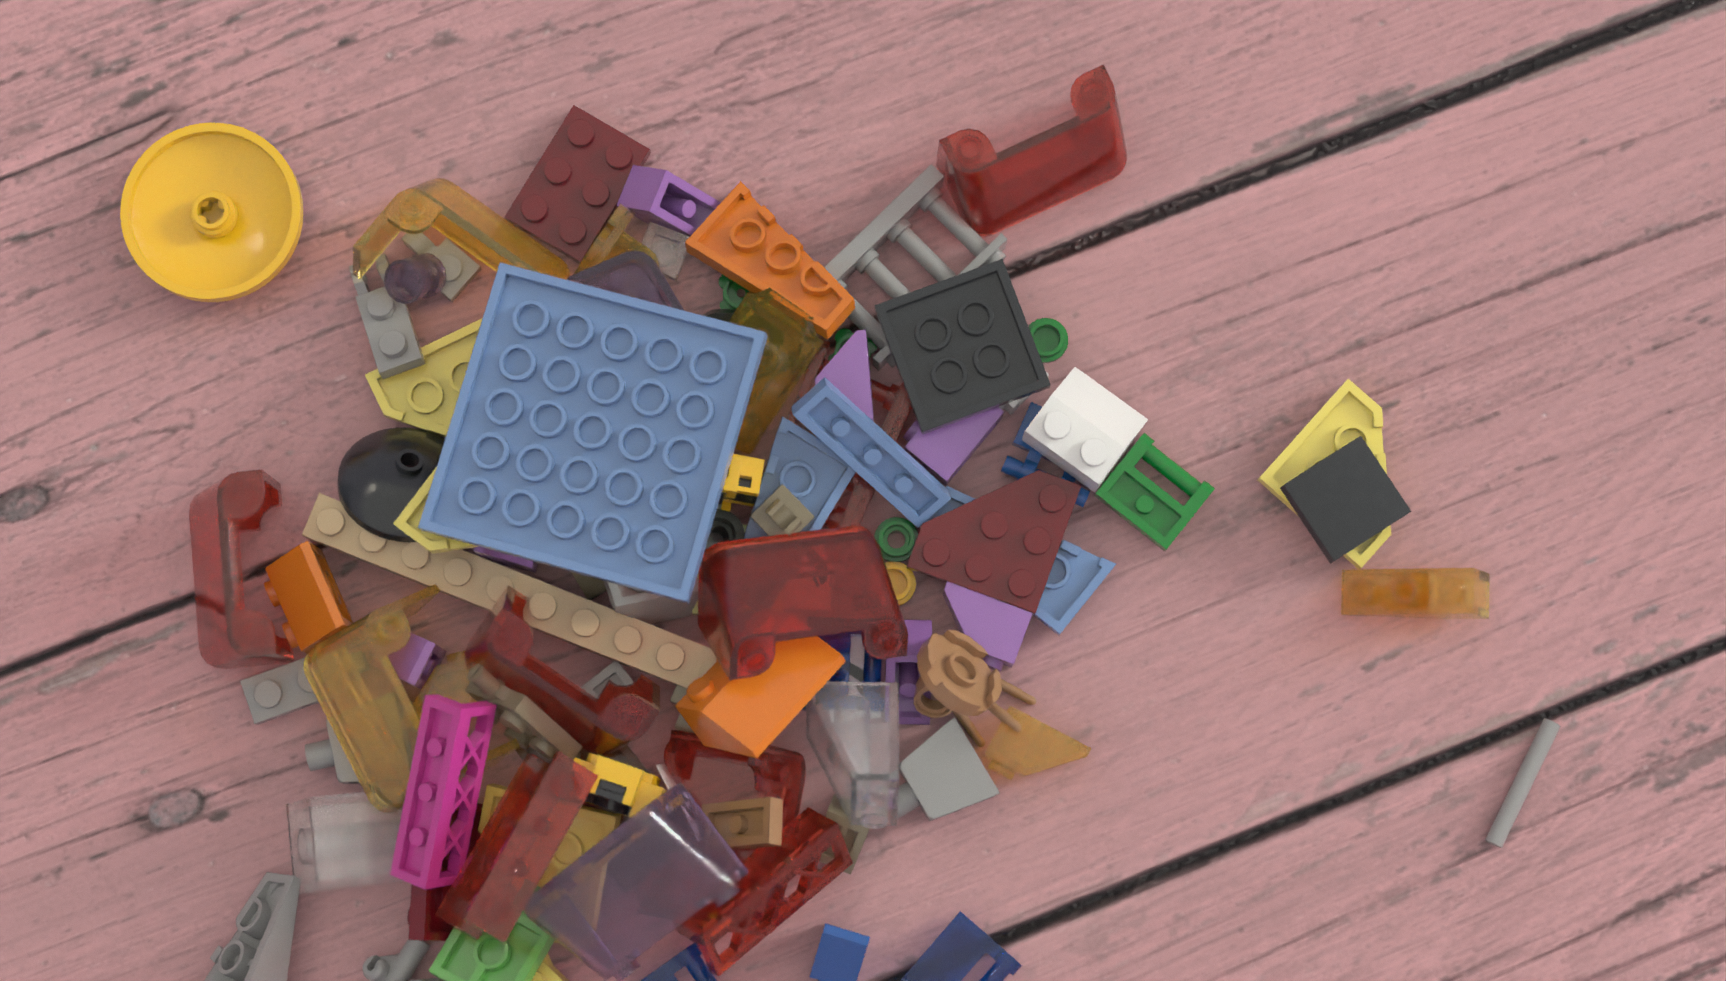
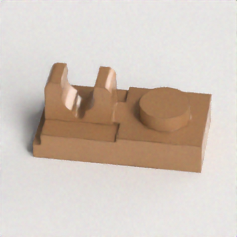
(748, 822)

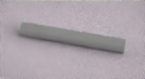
(1522, 783)

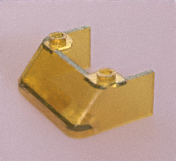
(460, 219)
(370, 703)

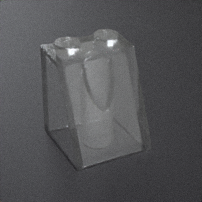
(857, 745)
(341, 842)

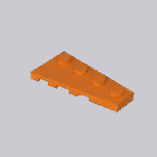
(759, 254)

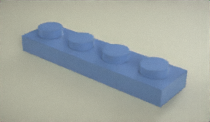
(870, 452)

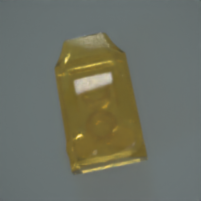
(785, 358)

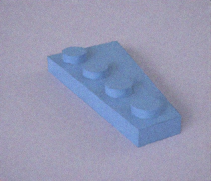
(806, 470)
(1071, 579)

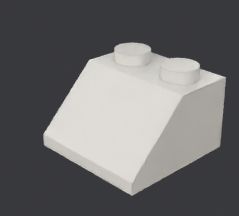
(1084, 429)

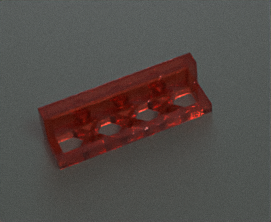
(767, 880)

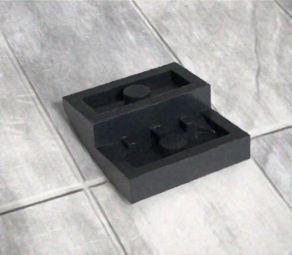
(1345, 499)

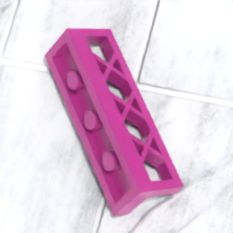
(436, 793)

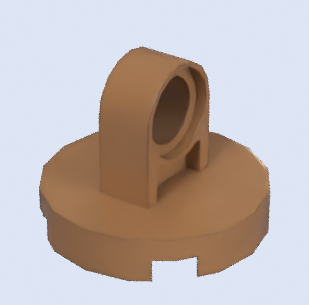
(956, 676)

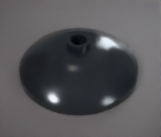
(377, 483)

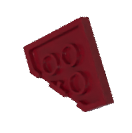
(1000, 540)

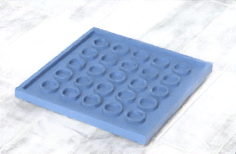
(593, 432)

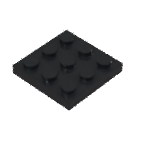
(962, 346)

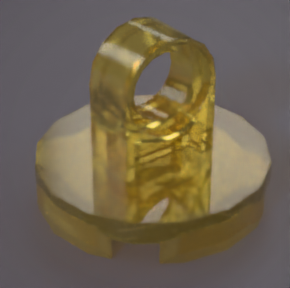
(614, 241)

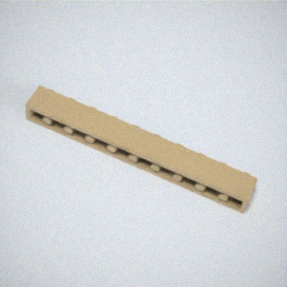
(547, 606)

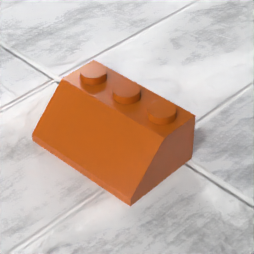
(753, 711)

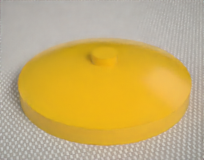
(211, 212)

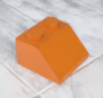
(308, 596)

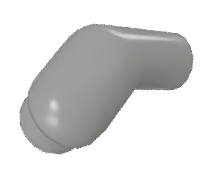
(398, 966)

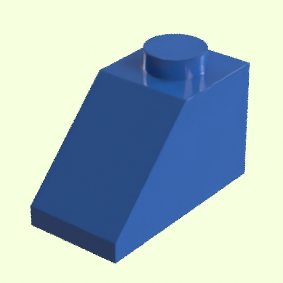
(839, 955)

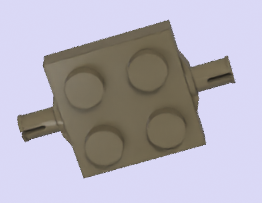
(521, 716)

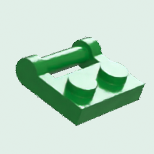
(1144, 502)

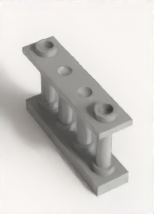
(894, 225)

